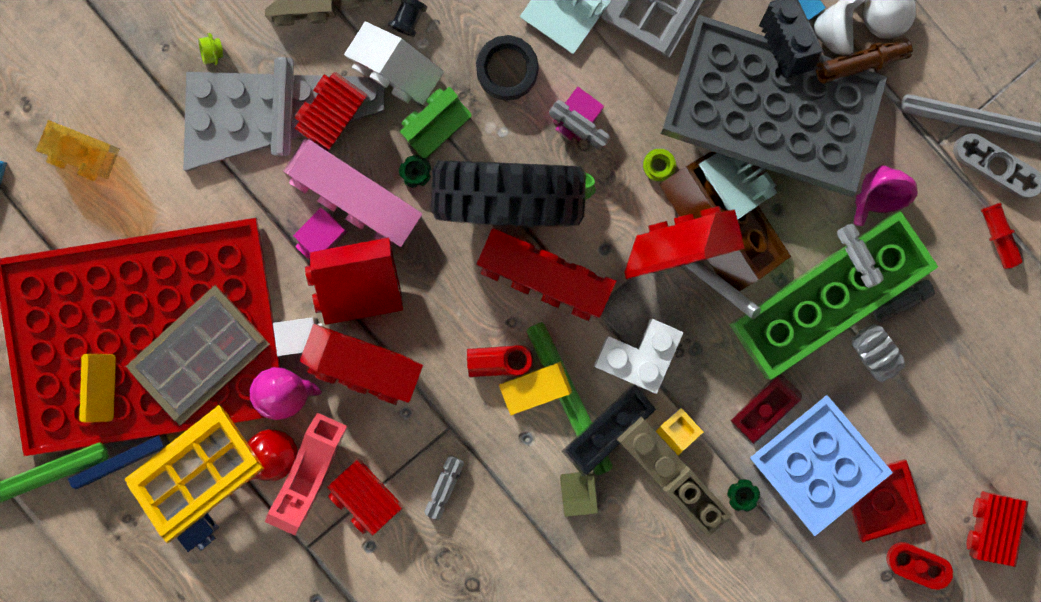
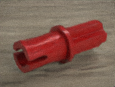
(1002, 235)

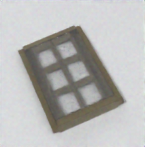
(197, 355)

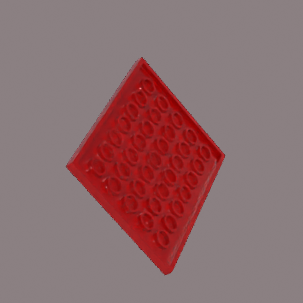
(117, 303)

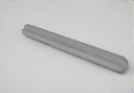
(971, 117)

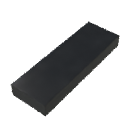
(601, 435)

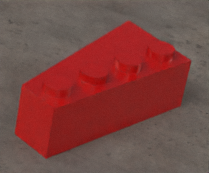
(545, 274)

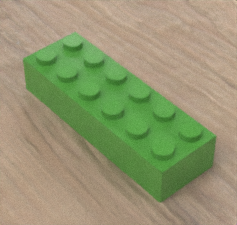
(832, 297)

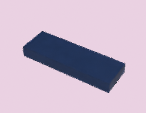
(119, 462)

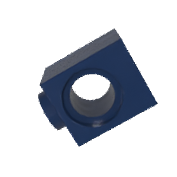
(199, 534)

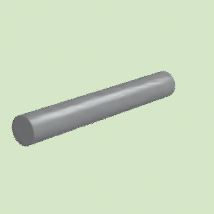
(724, 289)

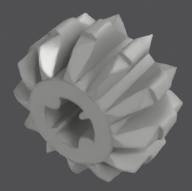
(878, 352)

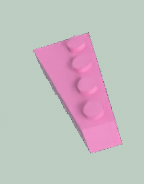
(352, 192)

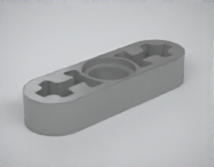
(981, 146)

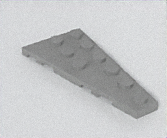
(234, 112)

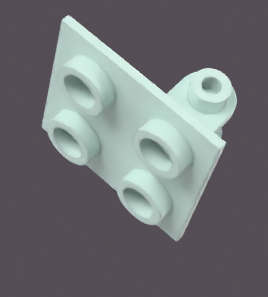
(564, 20)
(737, 183)

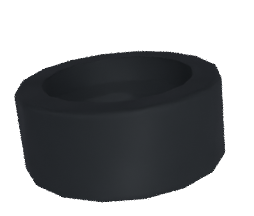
(496, 45)

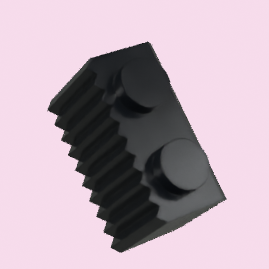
(791, 37)

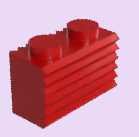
(330, 110)
(364, 497)
(997, 528)

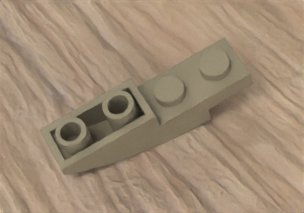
(315, 11)
(674, 476)

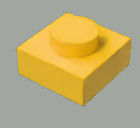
(679, 431)

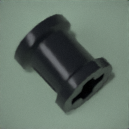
(407, 17)

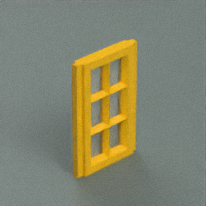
(193, 474)

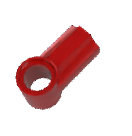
(495, 361)

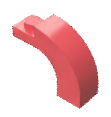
(307, 474)

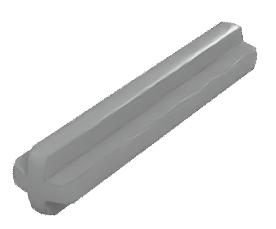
(282, 106)

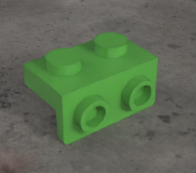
(435, 123)

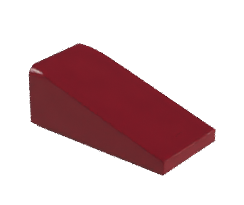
(767, 408)

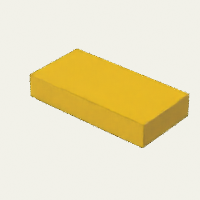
(535, 388)

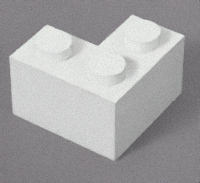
(393, 62)
(646, 363)

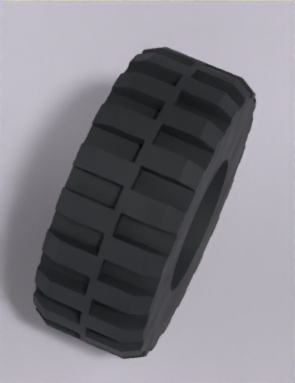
(508, 193)

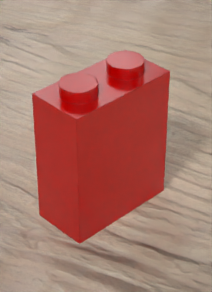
(354, 281)

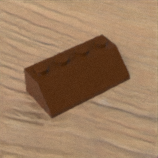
(763, 251)

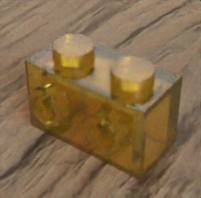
(74, 148)

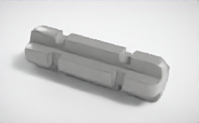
(579, 125)
(860, 255)
(444, 487)

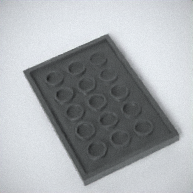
(744, 108)

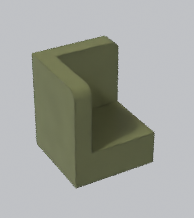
(578, 494)

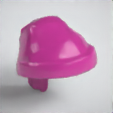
(884, 192)
(280, 393)

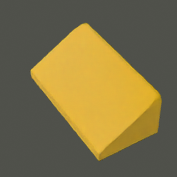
(97, 387)

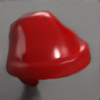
(275, 452)

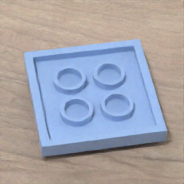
(821, 465)

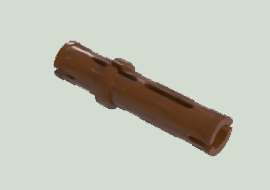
(876, 56)

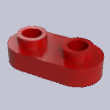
(918, 565)

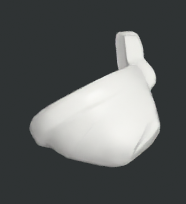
(889, 17)
(835, 26)

